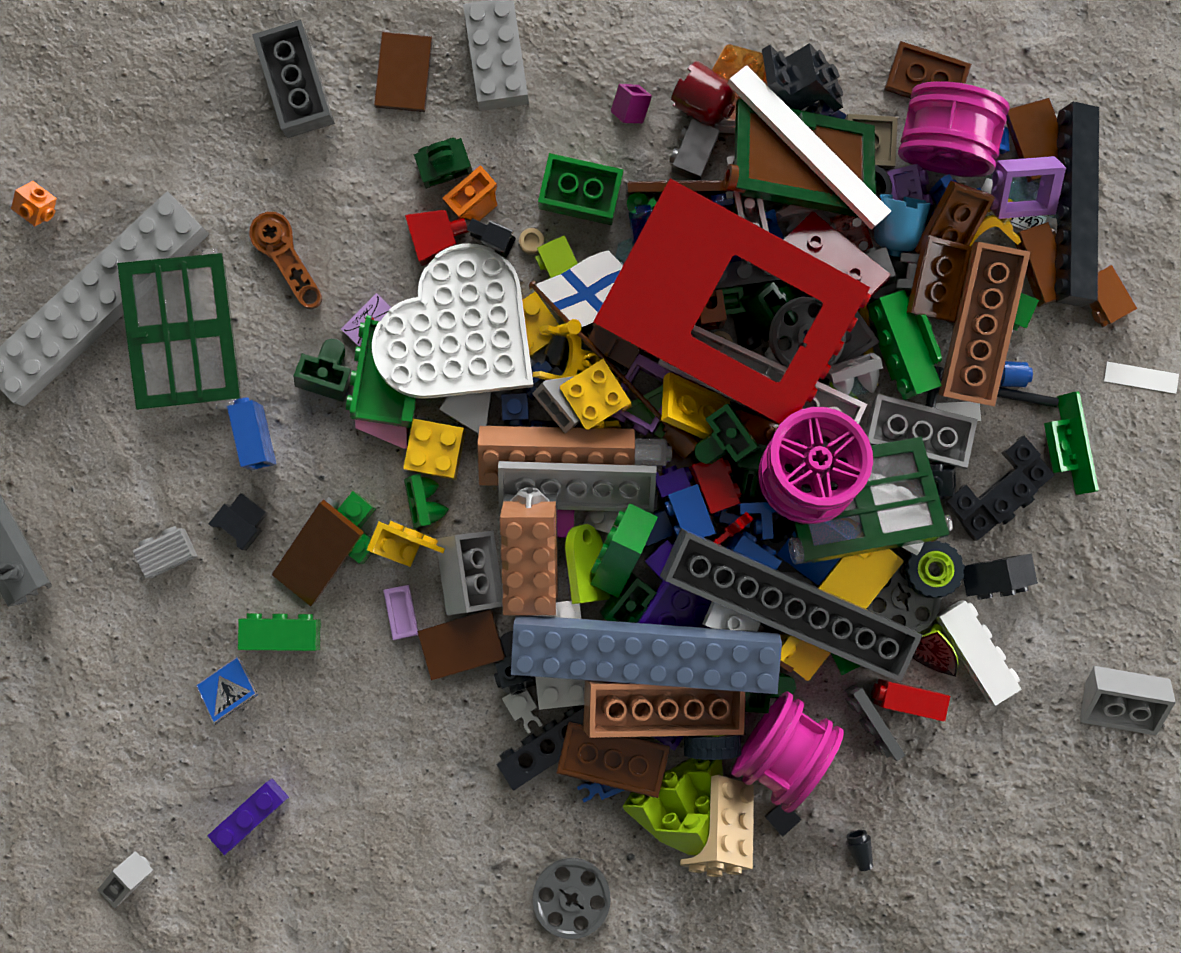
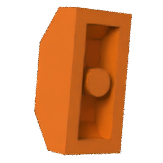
(473, 196)

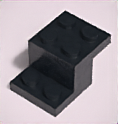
(802, 77)

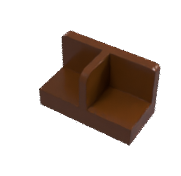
(614, 346)

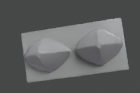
(863, 367)

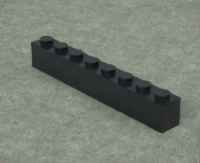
(1078, 205)

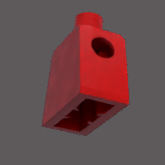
(433, 233)

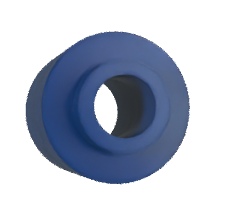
(1016, 374)

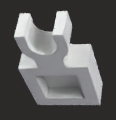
(521, 706)

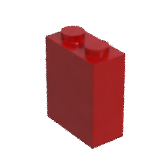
(910, 699)

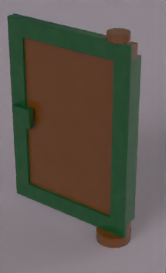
(774, 172)

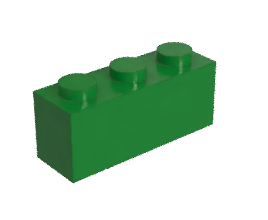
(279, 632)

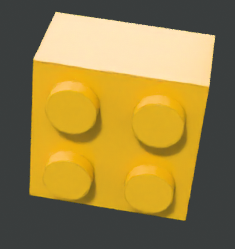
(434, 449)

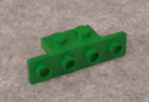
(1070, 444)

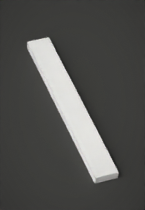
(809, 147)

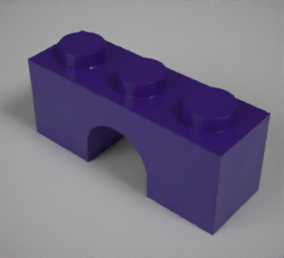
(248, 816)

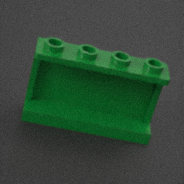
(372, 397)

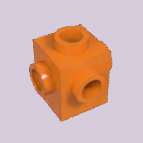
(34, 203)

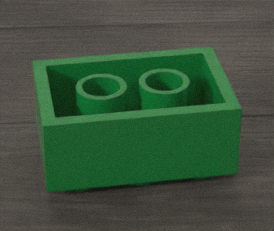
(580, 189)
(622, 549)

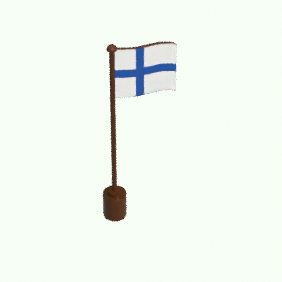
(579, 296)

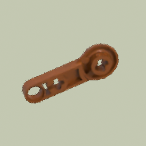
(283, 253)

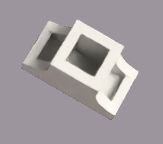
(725, 618)

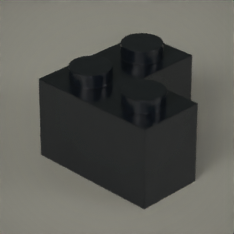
(1002, 575)

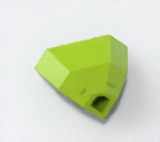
(683, 807)

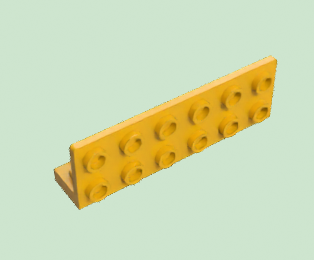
(853, 579)

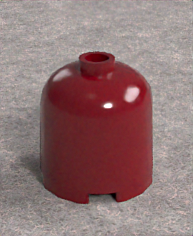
(704, 95)

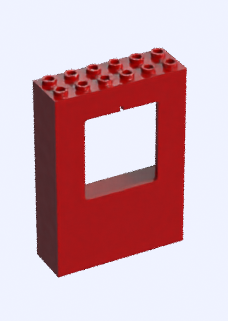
(675, 274)

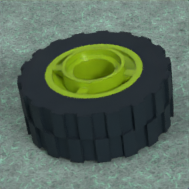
(950, 570)
(712, 747)

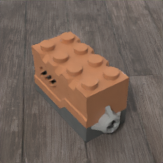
(529, 553)

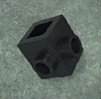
(946, 479)
(511, 683)

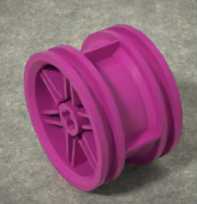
(954, 129)
(812, 427)
(788, 752)

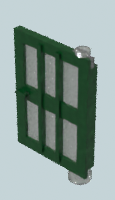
(179, 331)
(890, 512)

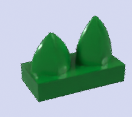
(417, 491)

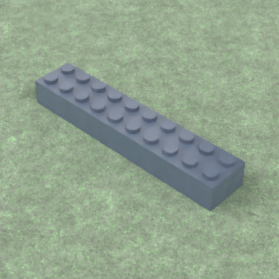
(646, 654)

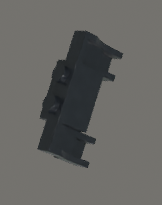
(1005, 496)

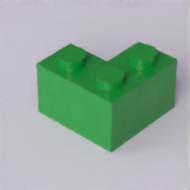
(358, 512)

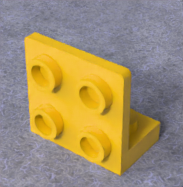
(595, 394)
(399, 544)

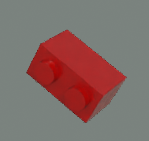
(716, 485)

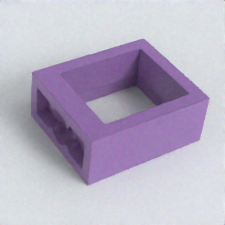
(1049, 190)
(654, 370)

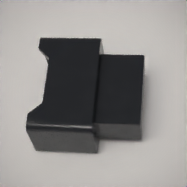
(493, 236)
(240, 520)

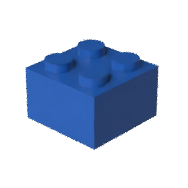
(689, 512)

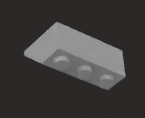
(470, 572)
(1126, 700)

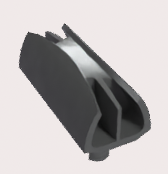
(19, 567)

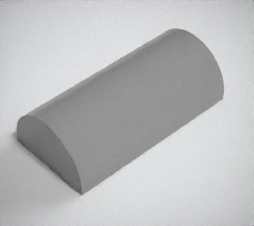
(945, 434)

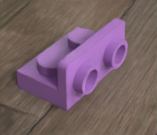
(910, 182)

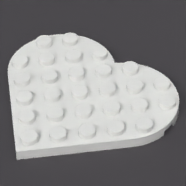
(459, 331)

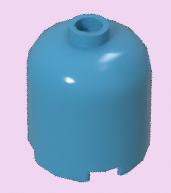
(903, 225)

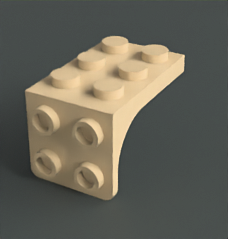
(731, 830)

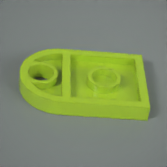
(580, 560)

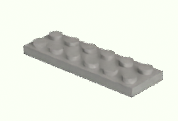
(582, 485)

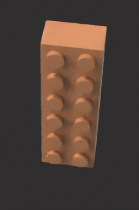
(984, 323)
(551, 446)
(657, 710)

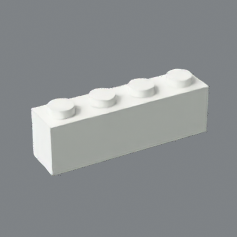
(978, 653)

